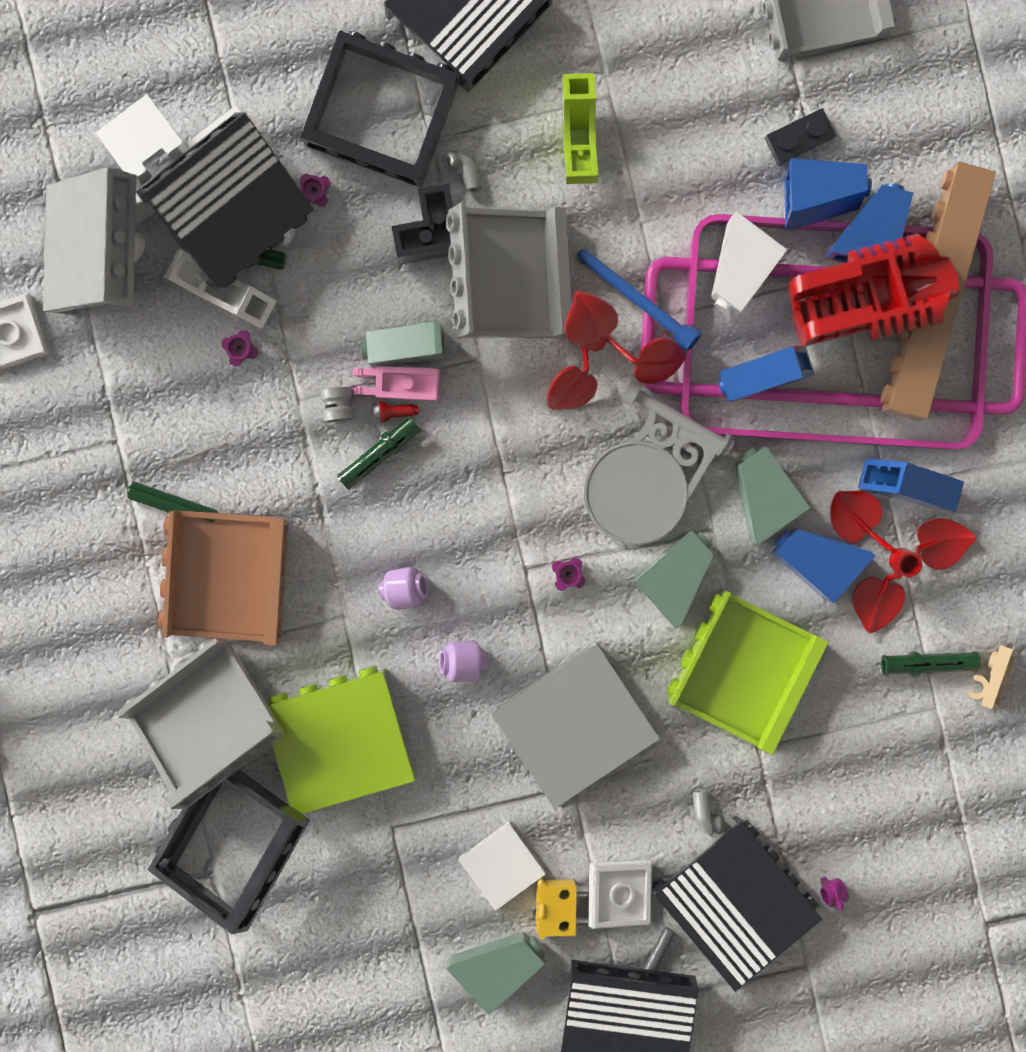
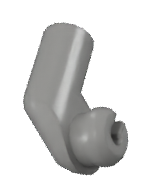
(463, 166)
(703, 814)

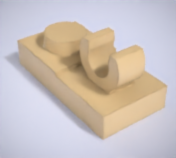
(1001, 664)

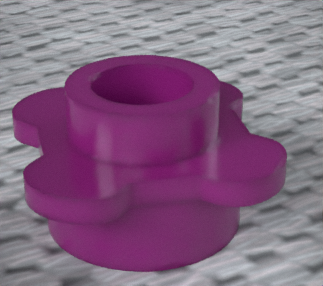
(320, 183)
(230, 345)
(560, 569)
(834, 892)

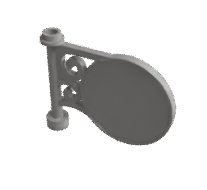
(637, 486)

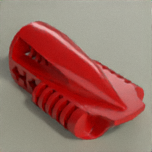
(874, 292)

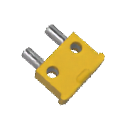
(556, 907)

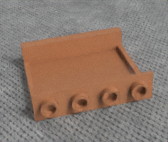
(224, 576)

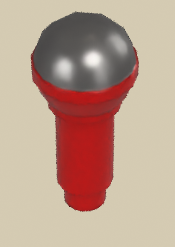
(382, 412)

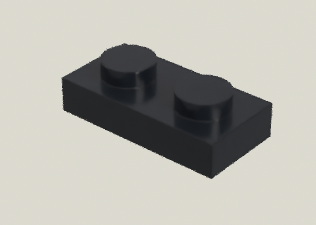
(800, 136)

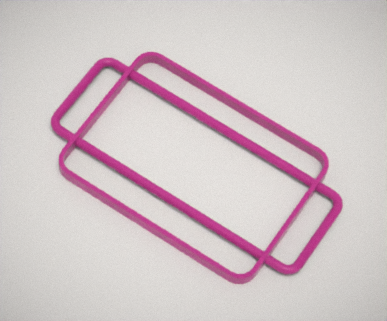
(976, 407)

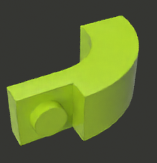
(579, 128)

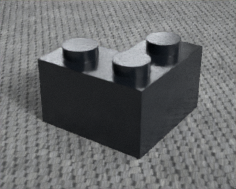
(428, 237)

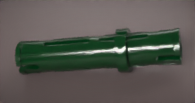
(378, 453)
(896, 663)

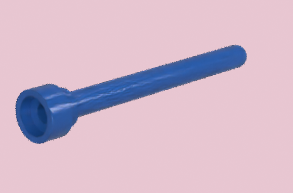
(685, 335)

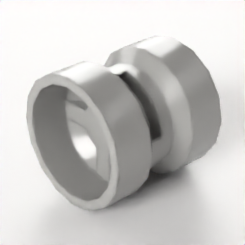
(337, 404)

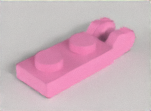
(400, 383)

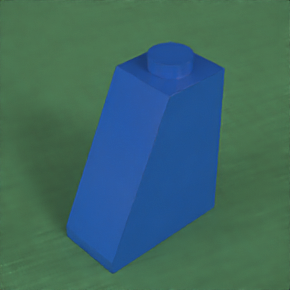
(822, 190)
(877, 222)
(766, 373)
(911, 484)
(821, 562)

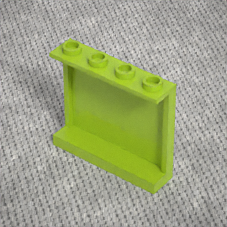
(746, 670)
(340, 741)

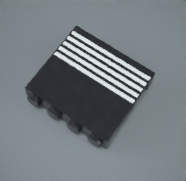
(468, 32)
(227, 199)
(738, 904)
(628, 1009)

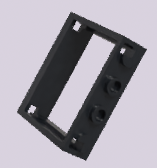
(363, 156)
(263, 878)

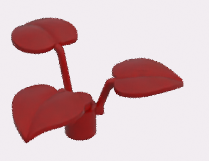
(590, 326)
(940, 546)

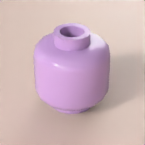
(404, 588)
(462, 661)

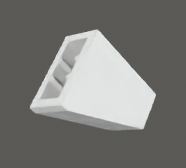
(743, 264)

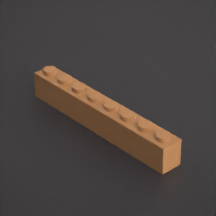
(954, 235)

